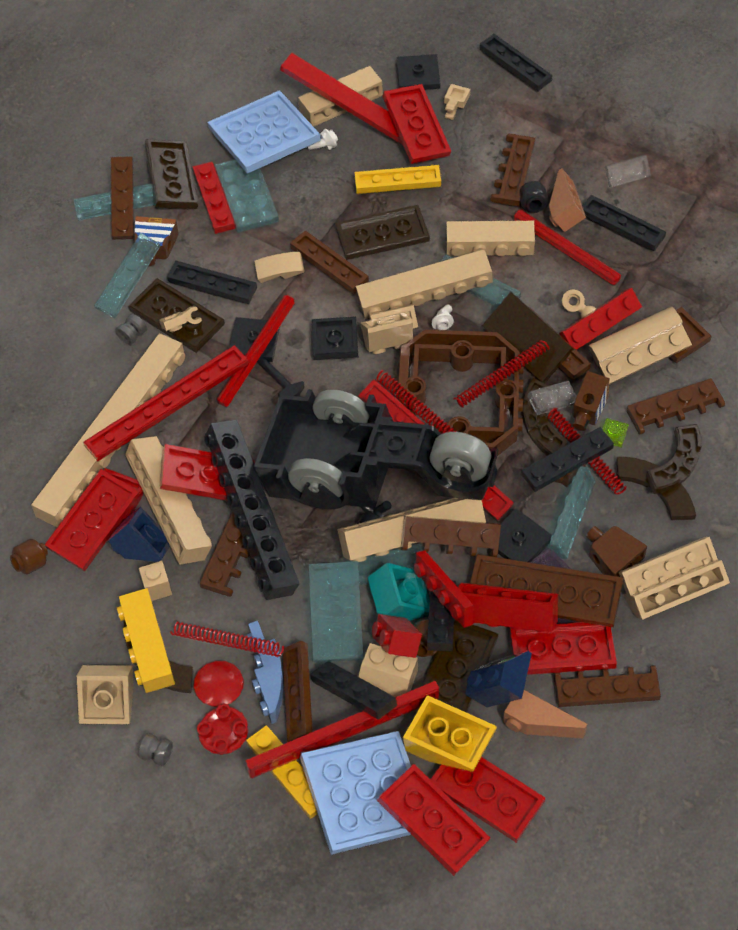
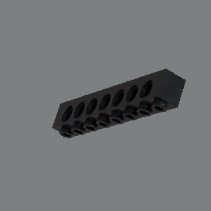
(267, 537)

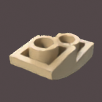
(279, 265)

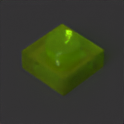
(616, 431)

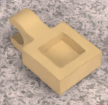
(455, 97)
(175, 321)

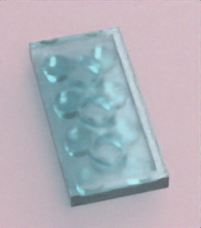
(246, 196)
(335, 612)

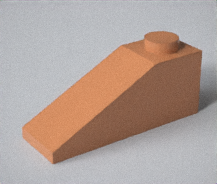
(565, 203)
(538, 717)

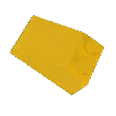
(447, 735)

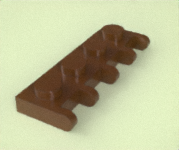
(515, 170)
(674, 404)
(450, 534)
(224, 560)
(607, 688)

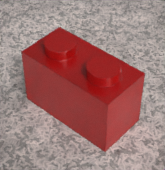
(396, 635)

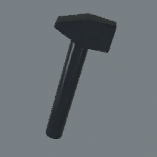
(288, 388)

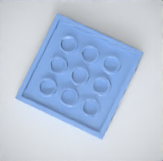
(264, 131)
(346, 789)

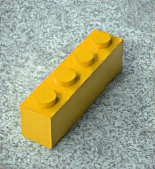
(146, 641)

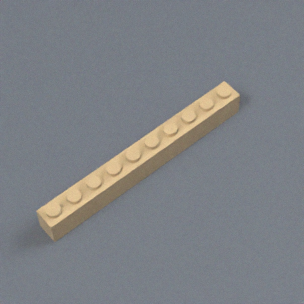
(80, 466)

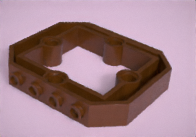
(463, 350)

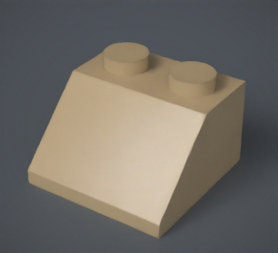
(387, 332)
(387, 671)
(105, 694)

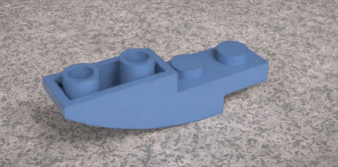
(268, 676)

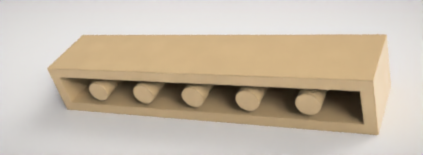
(426, 283)
(171, 508)
(385, 533)

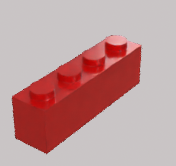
(512, 607)

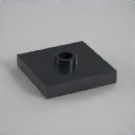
(418, 70)
(245, 333)
(334, 338)
(521, 538)

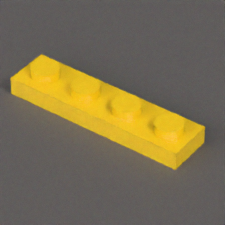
(397, 179)
(290, 775)

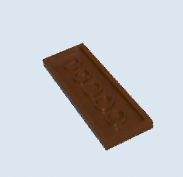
(581, 594)

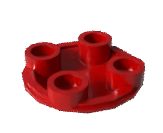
(218, 683)
(223, 730)

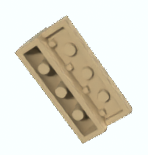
(640, 345)
(673, 578)

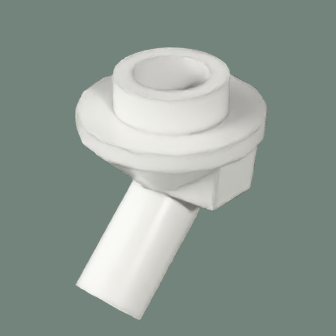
(328, 140)
(443, 319)

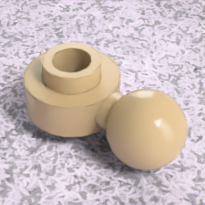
(583, 309)

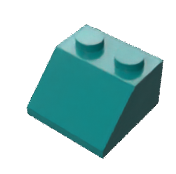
(399, 592)

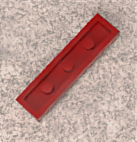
(214, 197)
(601, 319)
(444, 588)

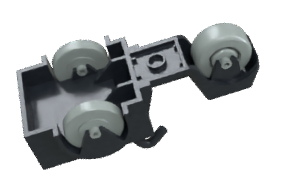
(339, 449)

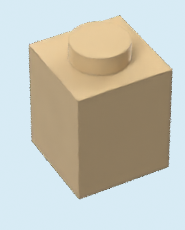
(156, 580)

